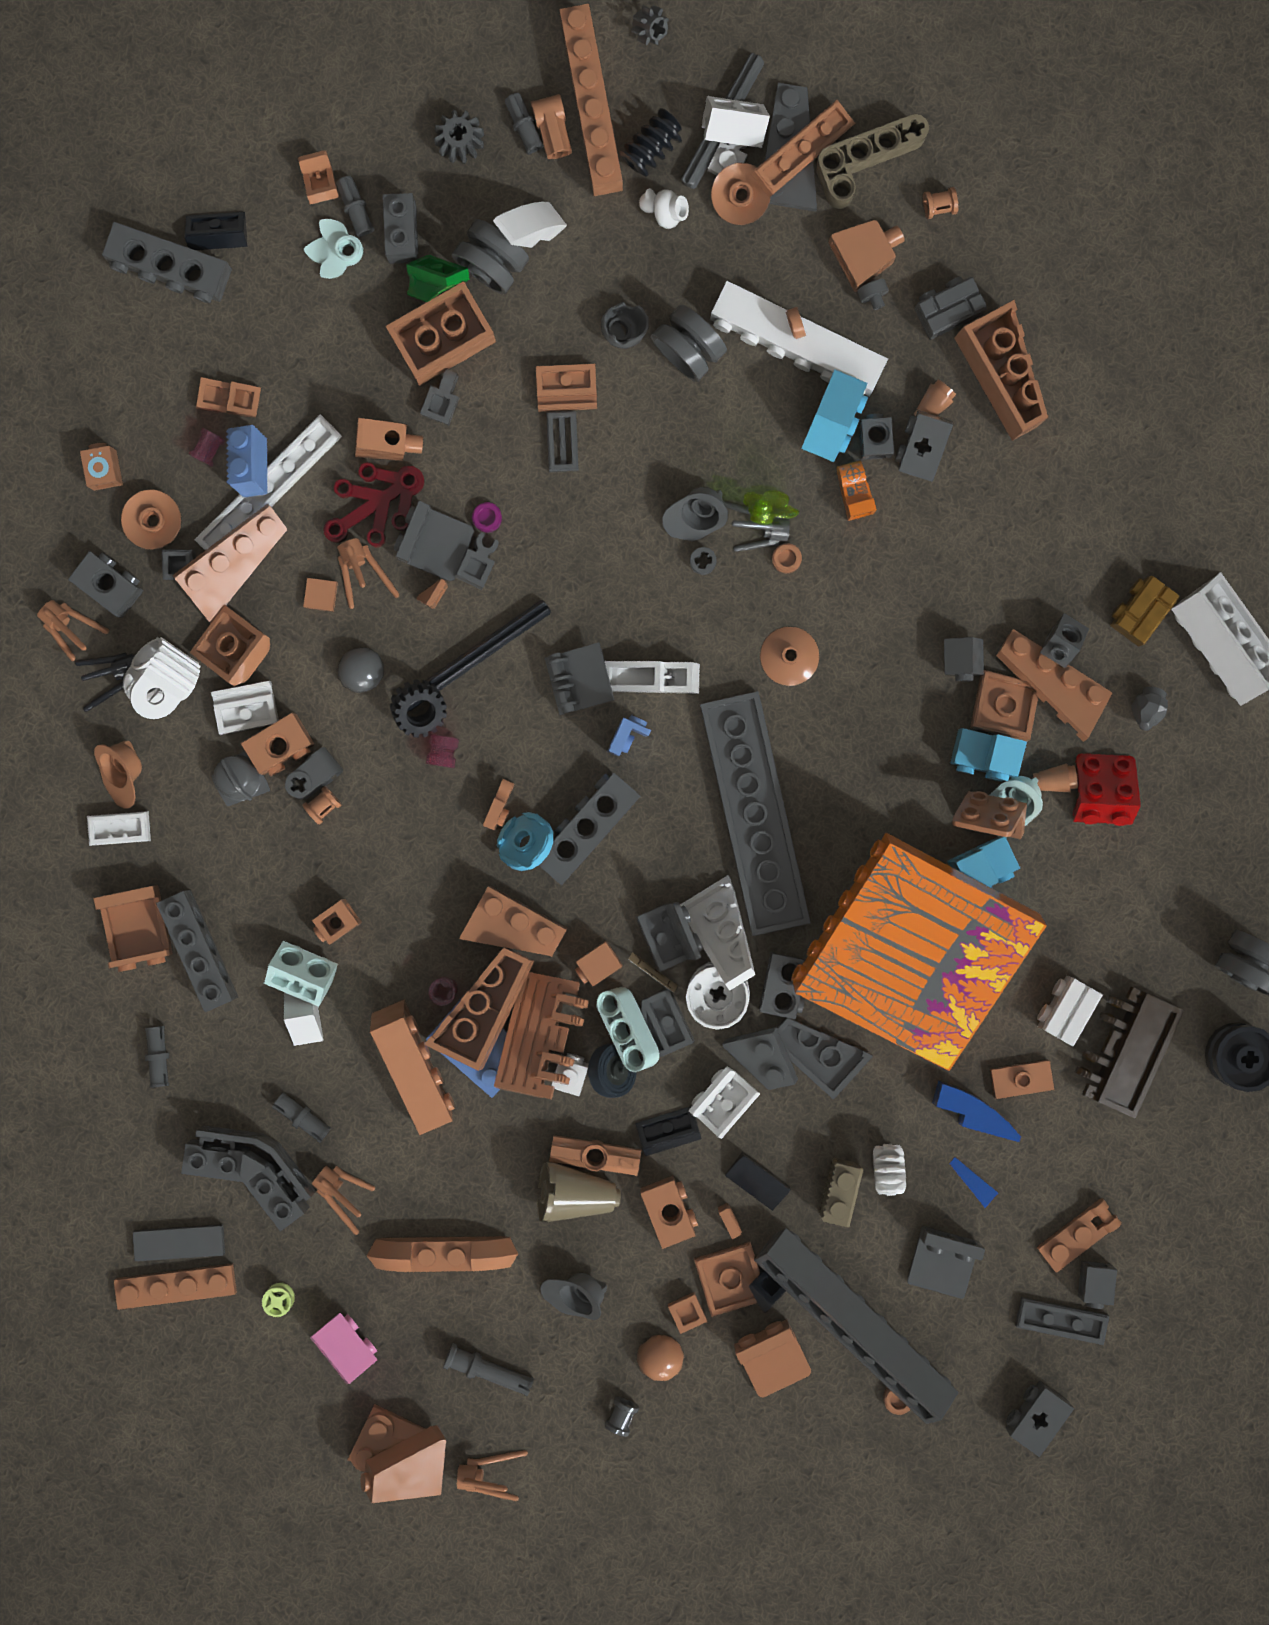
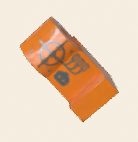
(855, 490)

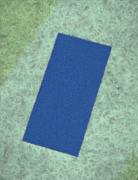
(980, 1188)

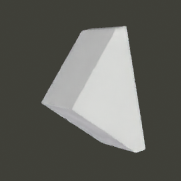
(302, 1020)

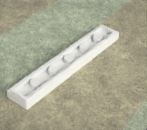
(280, 478)

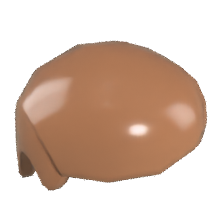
(660, 1358)

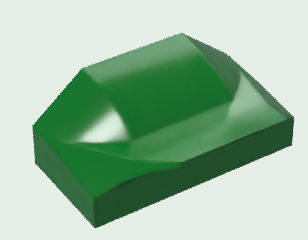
(433, 276)

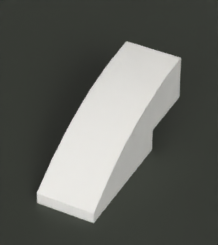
(530, 224)
(653, 676)

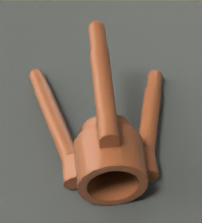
(353, 555)
(56, 619)
(327, 1185)
(471, 1478)

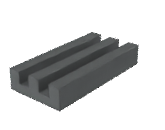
(564, 467)

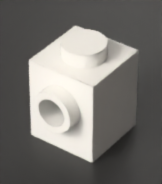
(575, 1073)

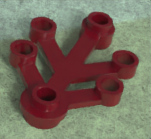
(378, 501)

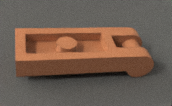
(1078, 1235)

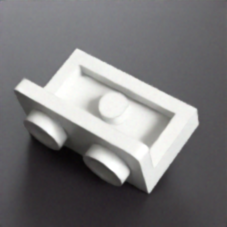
(723, 1101)

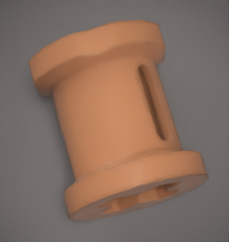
(940, 202)
(321, 805)

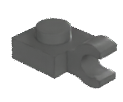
(441, 402)

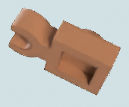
(497, 813)

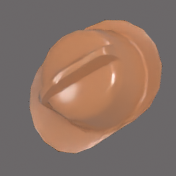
(119, 769)

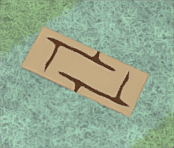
(653, 972)

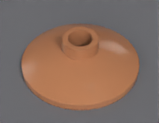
(724, 193)
(137, 514)
(783, 670)

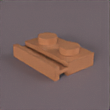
(566, 387)

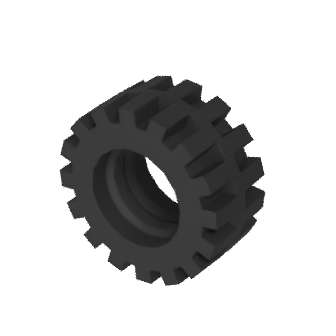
(420, 724)

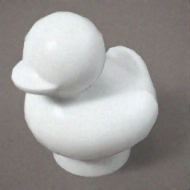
(666, 205)

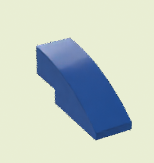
(973, 1112)

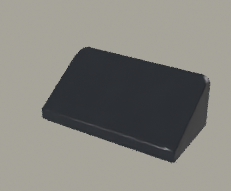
(216, 231)
(668, 1131)
(757, 1181)

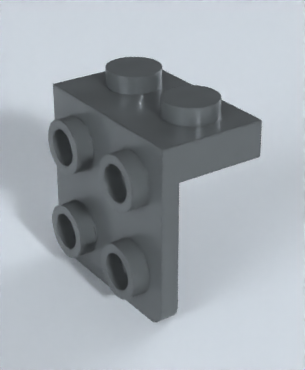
(433, 541)
(669, 935)

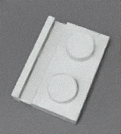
(244, 707)

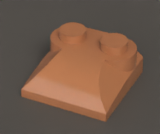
(231, 647)
(380, 1433)

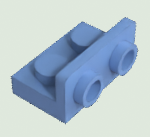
(622, 739)

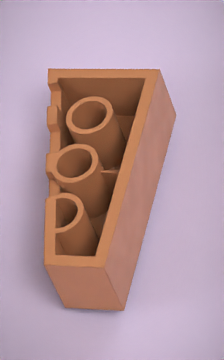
(410, 1067)

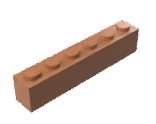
(591, 99)

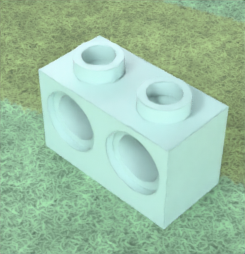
(300, 973)

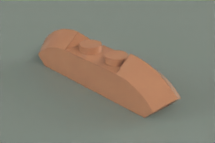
(442, 1254)

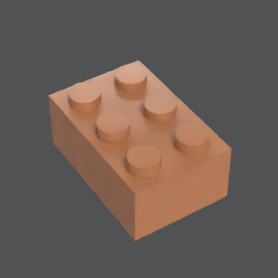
(441, 333)

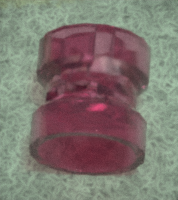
(442, 751)

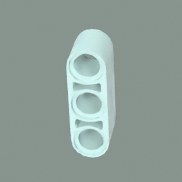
(640, 1036)

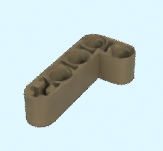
(873, 151)

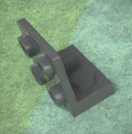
(944, 1262)

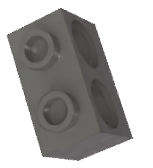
(400, 228)
(776, 984)

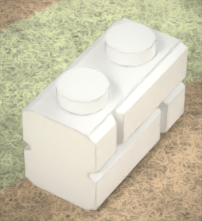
(1068, 1010)

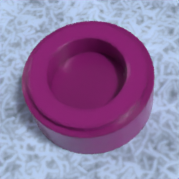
(487, 517)

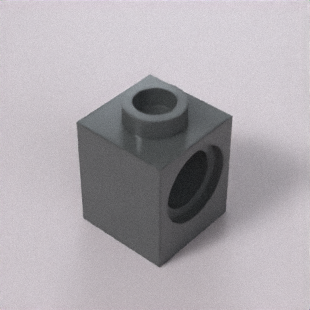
(874, 450)
(1064, 640)
(1097, 1284)

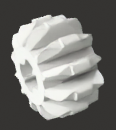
(889, 1169)

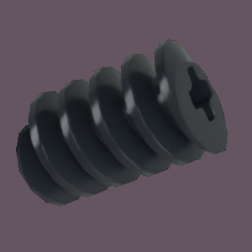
(651, 142)

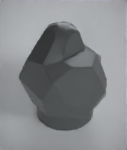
(1150, 707)

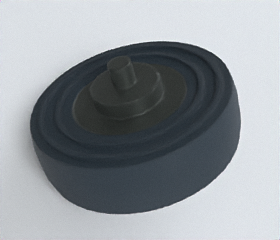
(608, 1073)

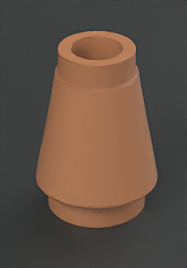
(936, 398)
(1057, 779)

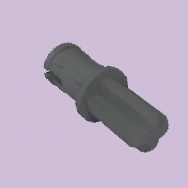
(523, 123)
(354, 206)

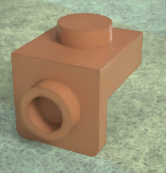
(318, 177)

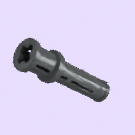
(474, 1365)

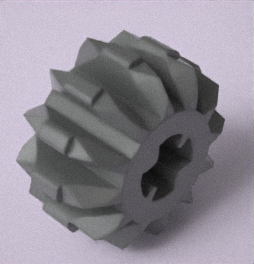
(470, 136)

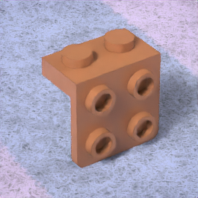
(991, 815)
(772, 1358)

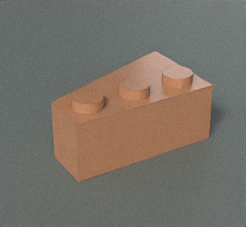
(512, 925)

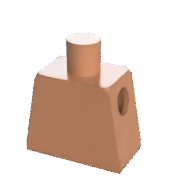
(865, 251)
(372, 442)

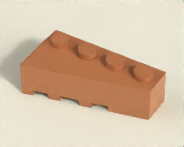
(1004, 369)
(479, 1017)

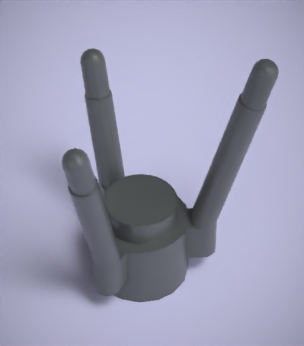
(775, 531)

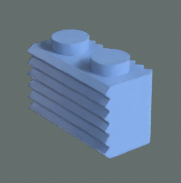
(247, 461)

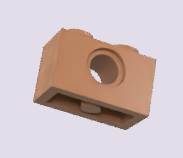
(261, 750)
(669, 1229)

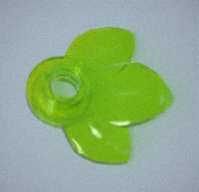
(768, 506)

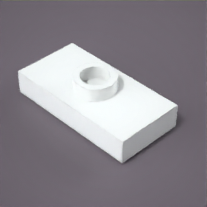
(118, 828)

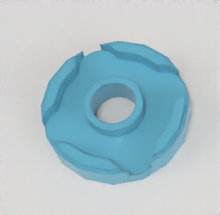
(534, 851)

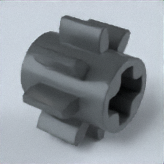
(650, 24)

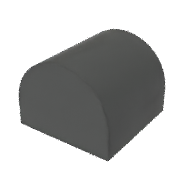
(174, 561)

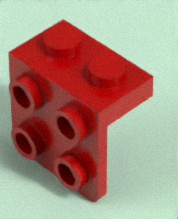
(1106, 789)

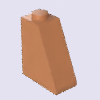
(407, 1468)

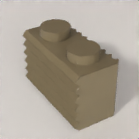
(841, 1192)

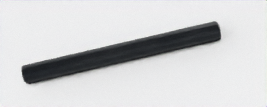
(487, 647)

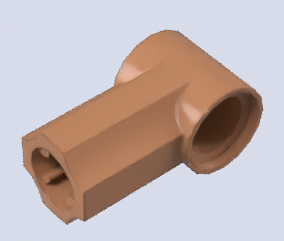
(551, 122)

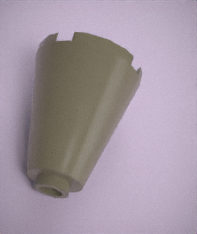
(573, 1194)

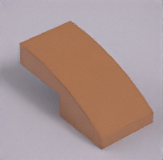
(228, 397)

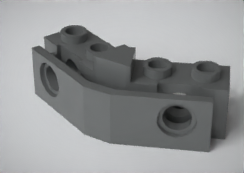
(258, 1175)

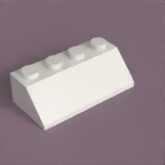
(1227, 638)

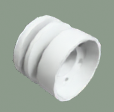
(714, 1012)

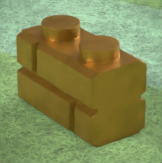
(1144, 610)

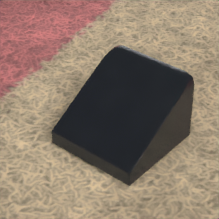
(766, 1291)

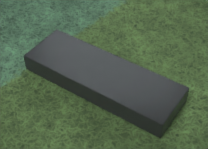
(179, 1242)
(1062, 1321)

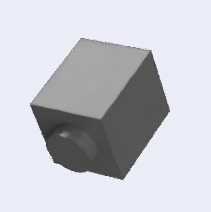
(964, 658)

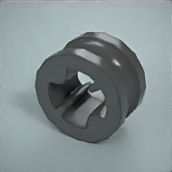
(709, 567)

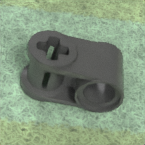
(316, 771)

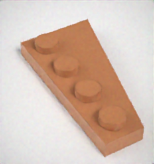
(1065, 689)

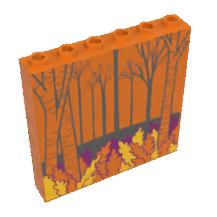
(917, 952)

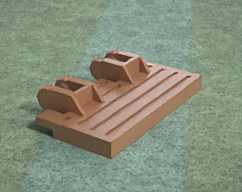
(536, 1033)

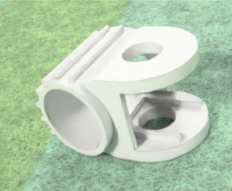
(166, 671)

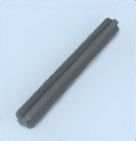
(708, 148)

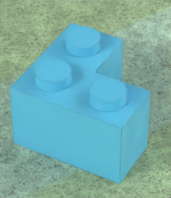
(836, 416)
(992, 754)
(988, 862)

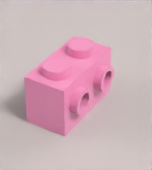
(344, 1347)

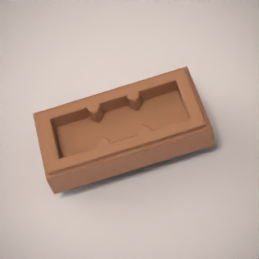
(1022, 1079)

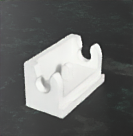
(735, 121)

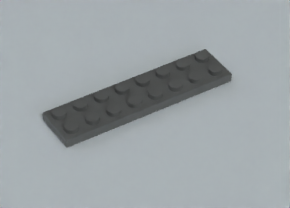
(755, 813)

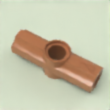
(615, 1159)

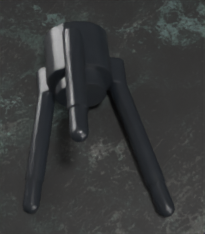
(118, 668)

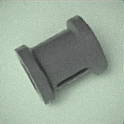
(621, 1416)

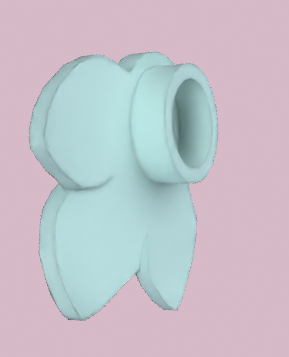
(330, 249)

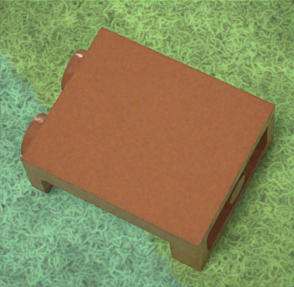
(134, 928)

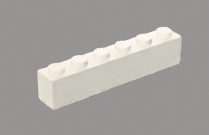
(819, 350)

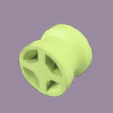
(273, 1303)

